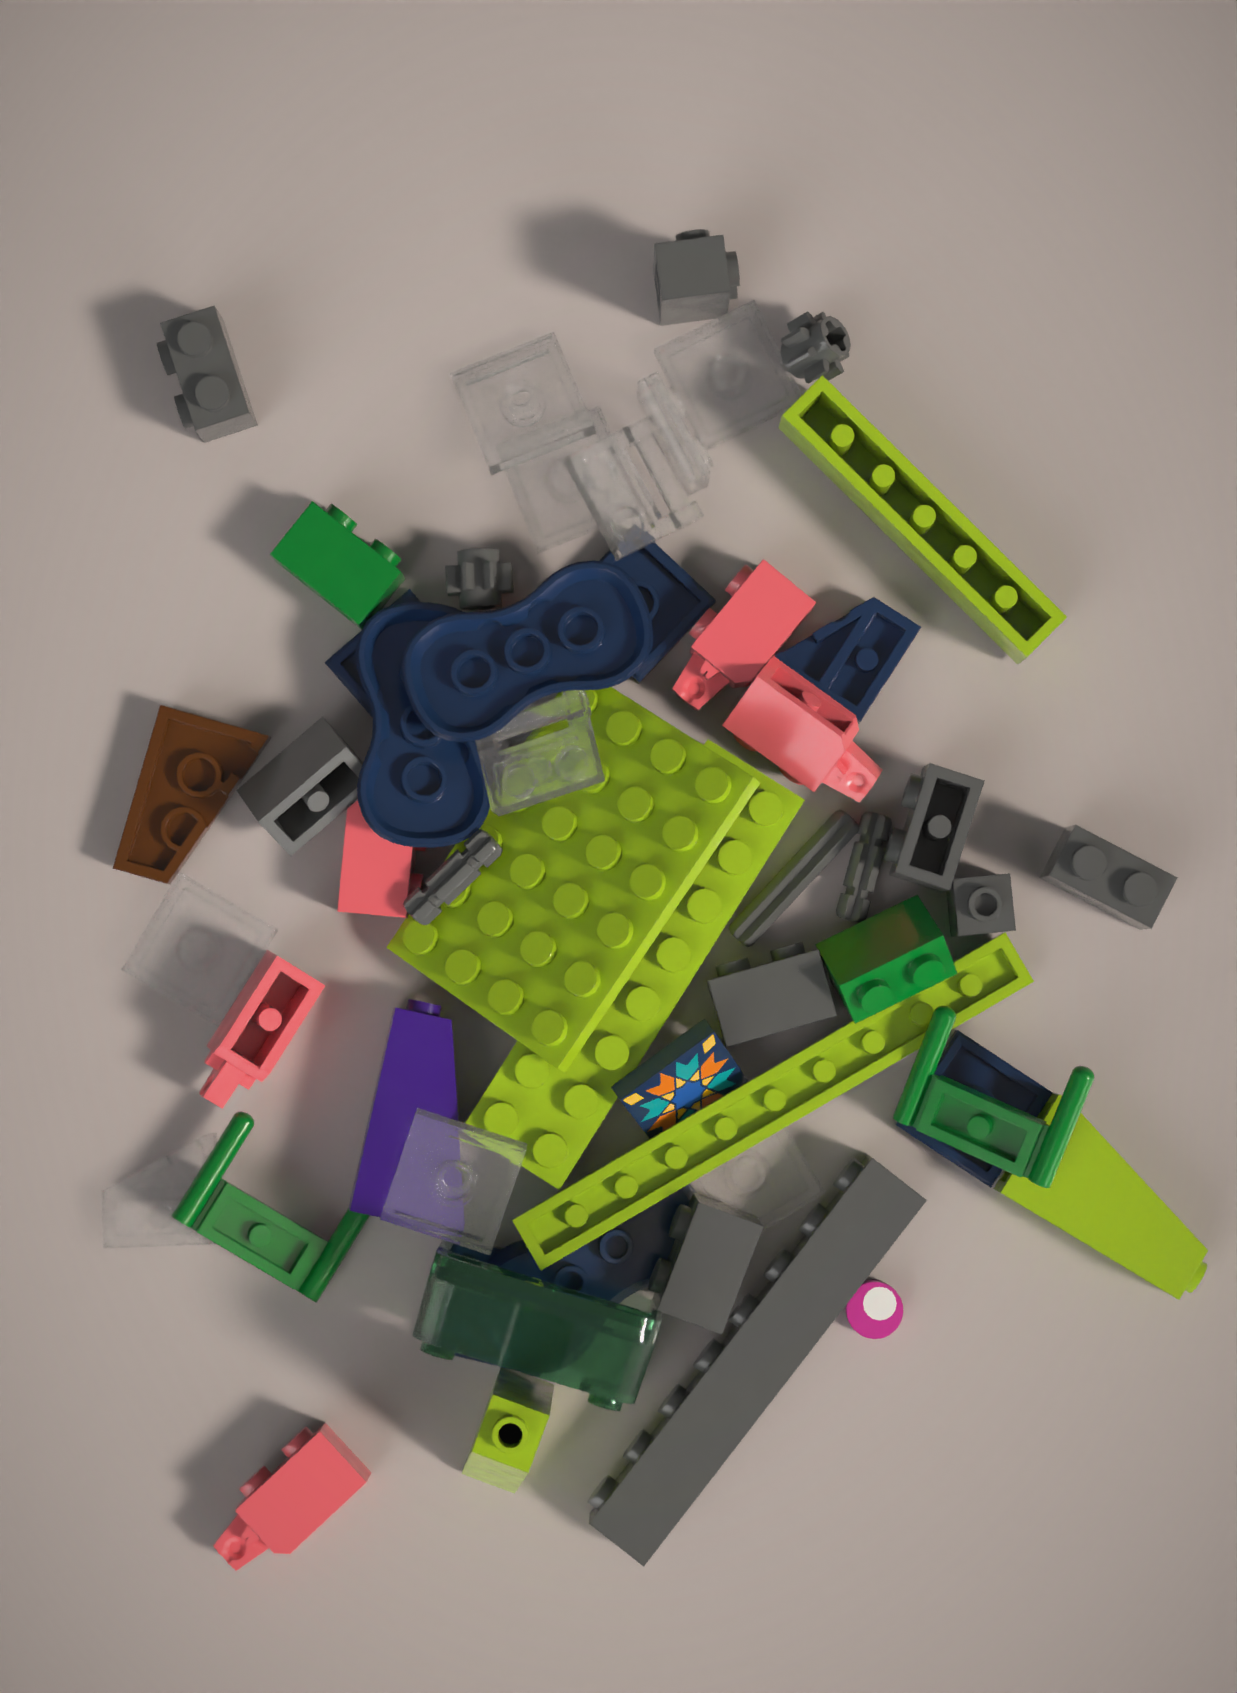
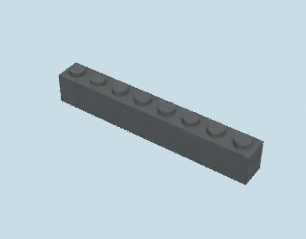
(754, 1359)

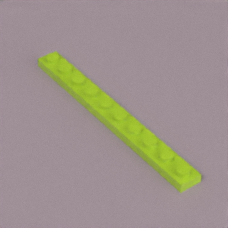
(763, 1106)

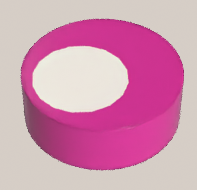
(874, 1310)

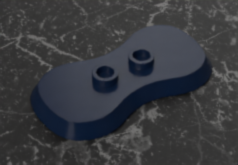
(569, 634)
(411, 781)
(612, 1263)

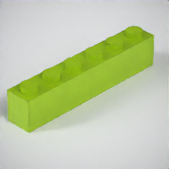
(920, 520)

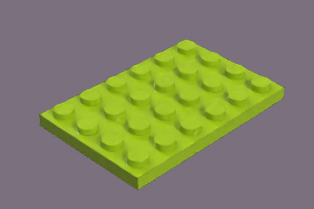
(581, 882)

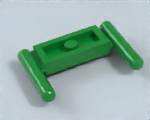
(982, 1123)
(257, 1230)

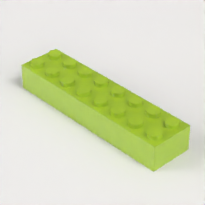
(564, 1110)

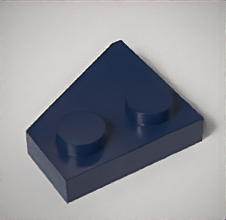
(854, 654)

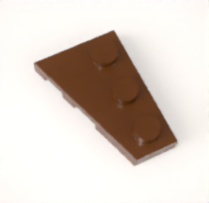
(182, 789)

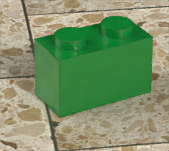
(338, 564)
(886, 958)

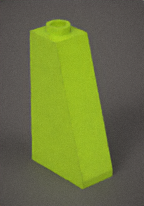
(1112, 1210)
(514, 1400)

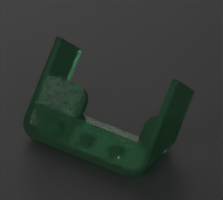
(536, 1328)

